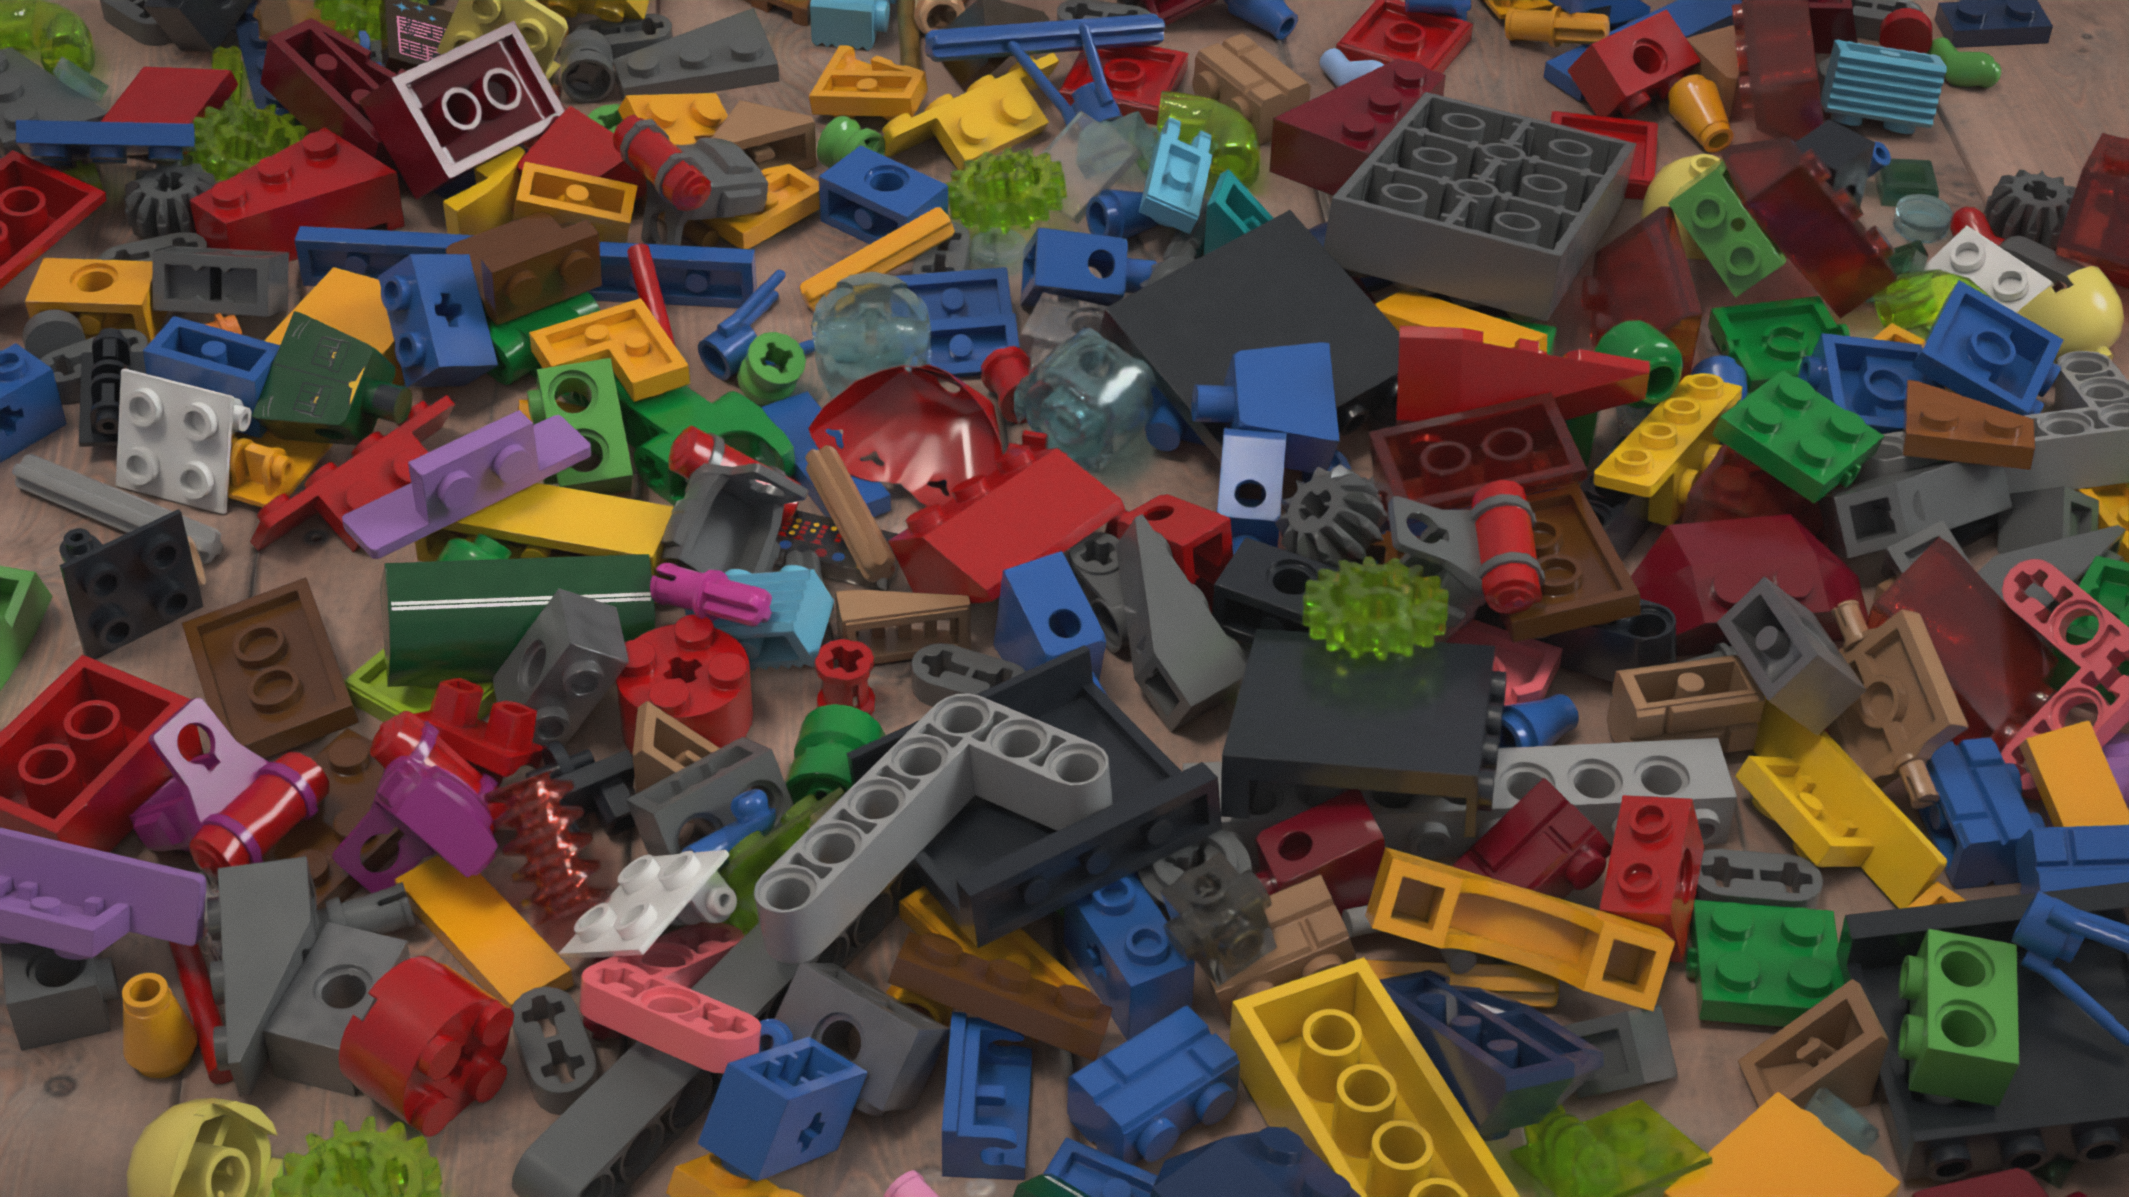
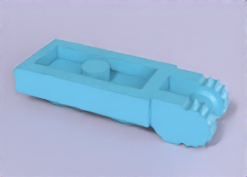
(1176, 178)

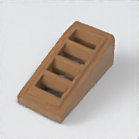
(870, 614)

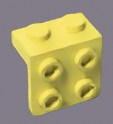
(538, 25)

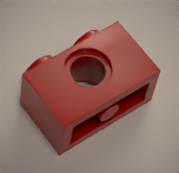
(1634, 66)
(1655, 866)

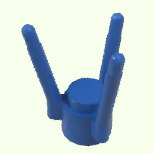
(1092, 98)
(728, 344)
(2057, 930)

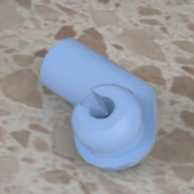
(1341, 70)

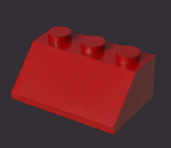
(37, 210)
(1002, 520)

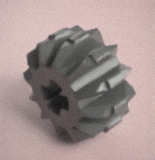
(161, 199)
(2029, 207)
(1332, 517)

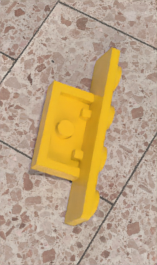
(984, 119)
(1671, 446)
(1835, 809)

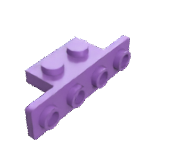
(466, 479)
(91, 898)

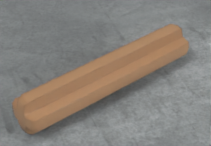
(850, 514)

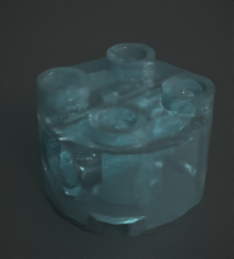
(868, 328)
(1087, 399)

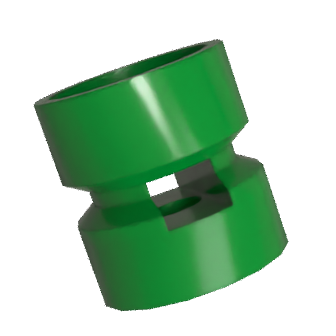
(821, 750)

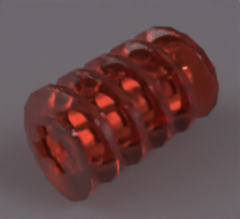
(548, 846)

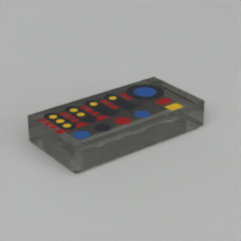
(821, 536)

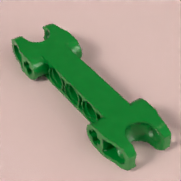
(653, 421)

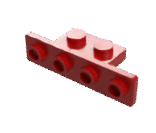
(374, 471)

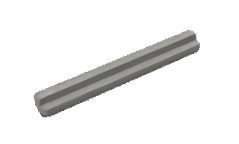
(104, 502)

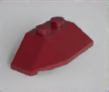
(1712, 564)

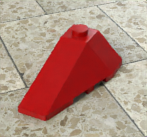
(1456, 372)

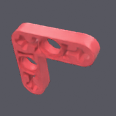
(2095, 659)
(654, 1001)

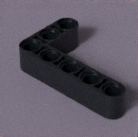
(1629, 641)

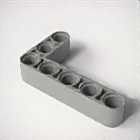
(2074, 446)
(907, 798)

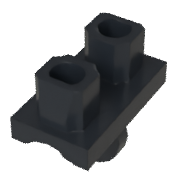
(598, 785)

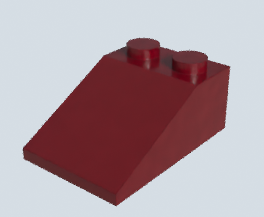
(462, 109)

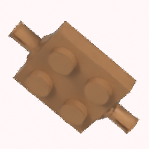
(1906, 703)

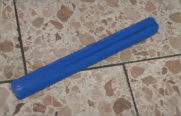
(1042, 37)

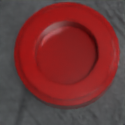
(1906, 30)

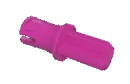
(711, 595)

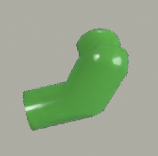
(1966, 68)

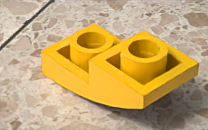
(489, 200)

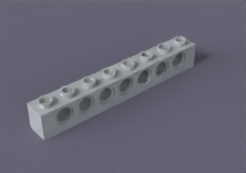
(1585, 774)

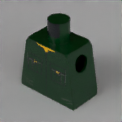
(328, 387)

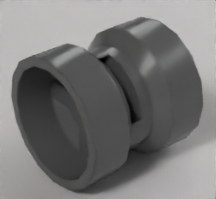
(586, 66)

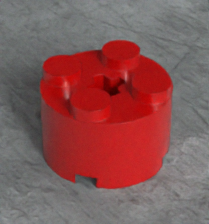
(692, 676)
(427, 1044)

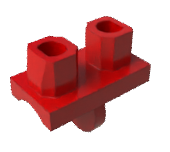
(490, 746)

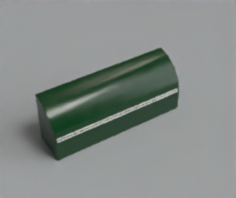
(472, 613)

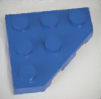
(103, 142)

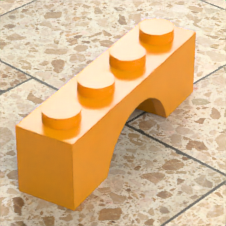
(1520, 926)

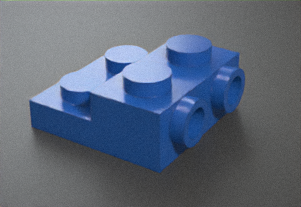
(1989, 352)
(1864, 377)

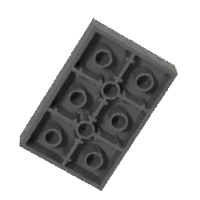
(1479, 206)

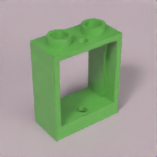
(1725, 229)

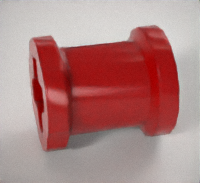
(1002, 374)
(850, 677)

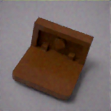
(531, 264)

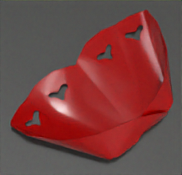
(914, 429)

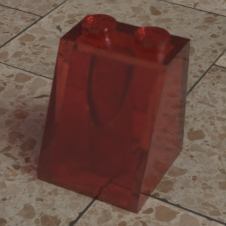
(1984, 647)

